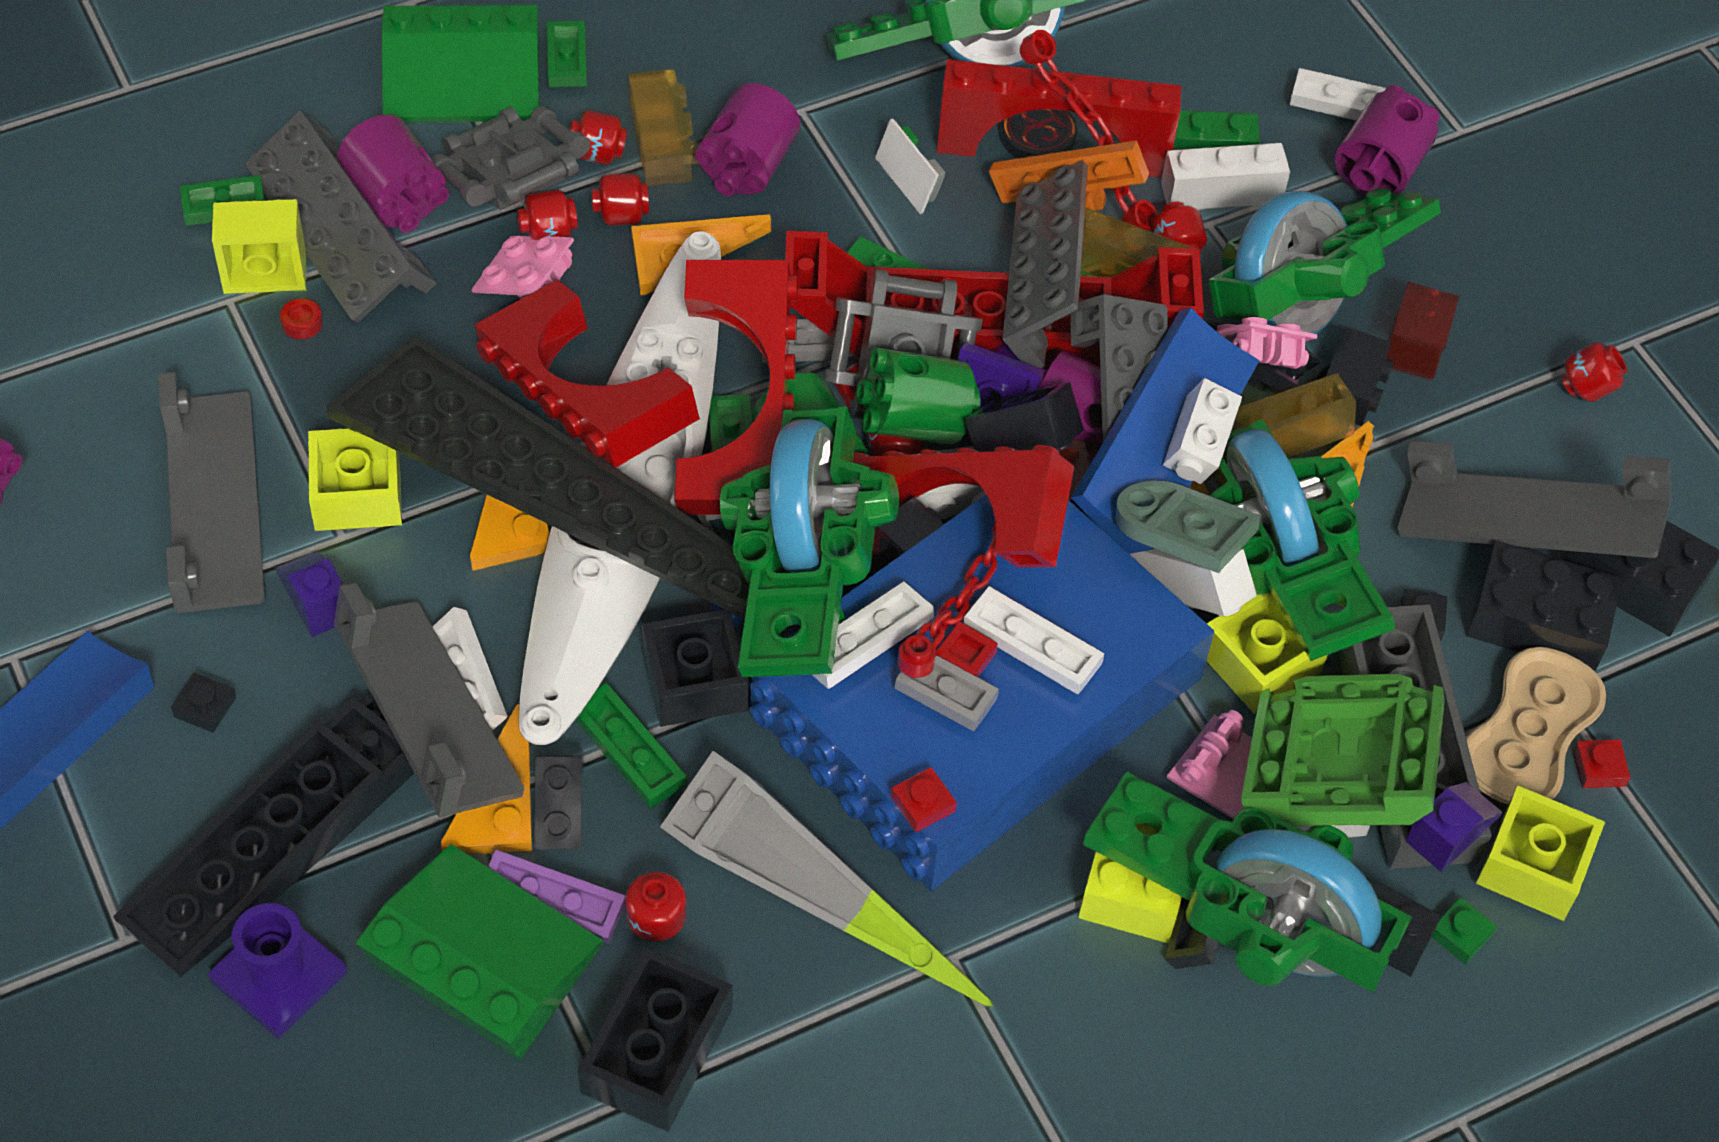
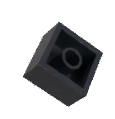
(1027, 420)
(694, 667)

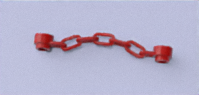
(1041, 48)
(917, 652)

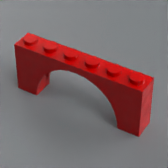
(984, 94)
(756, 302)
(610, 419)
(1023, 486)

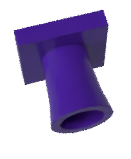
(999, 372)
(275, 968)

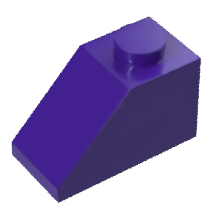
(313, 590)
(1453, 825)

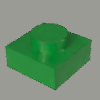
(1463, 931)

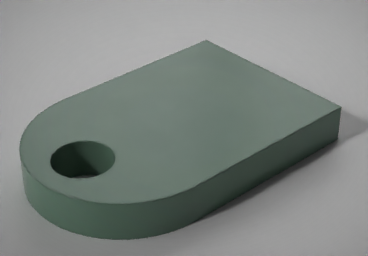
(1185, 523)

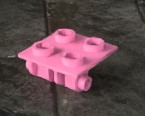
(525, 265)
(1275, 345)
(1216, 764)

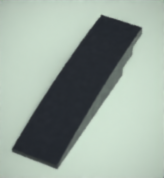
(269, 835)

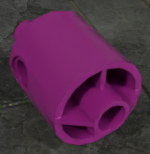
(748, 140)
(1387, 142)
(393, 171)
(1086, 386)

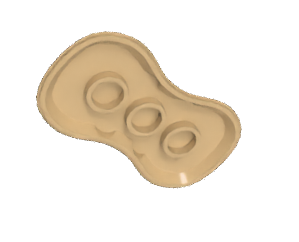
(1541, 711)

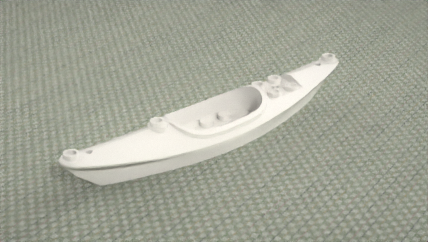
(583, 594)

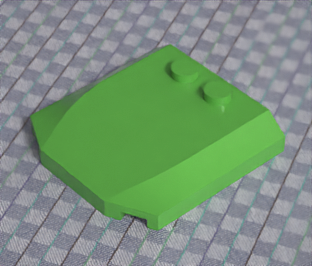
(1346, 751)

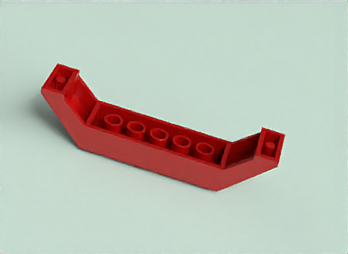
(829, 272)

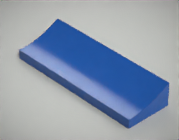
(1147, 422)
(64, 716)

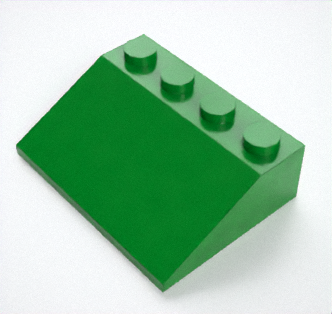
(460, 62)
(479, 949)

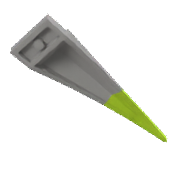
(754, 836)

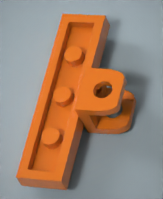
(1107, 168)

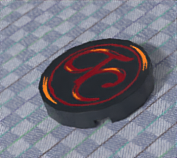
(1038, 132)

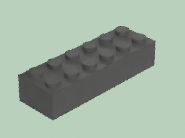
(1418, 654)

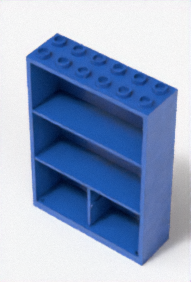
(1037, 733)

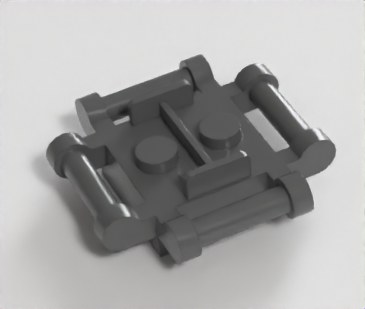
(510, 157)
(897, 327)

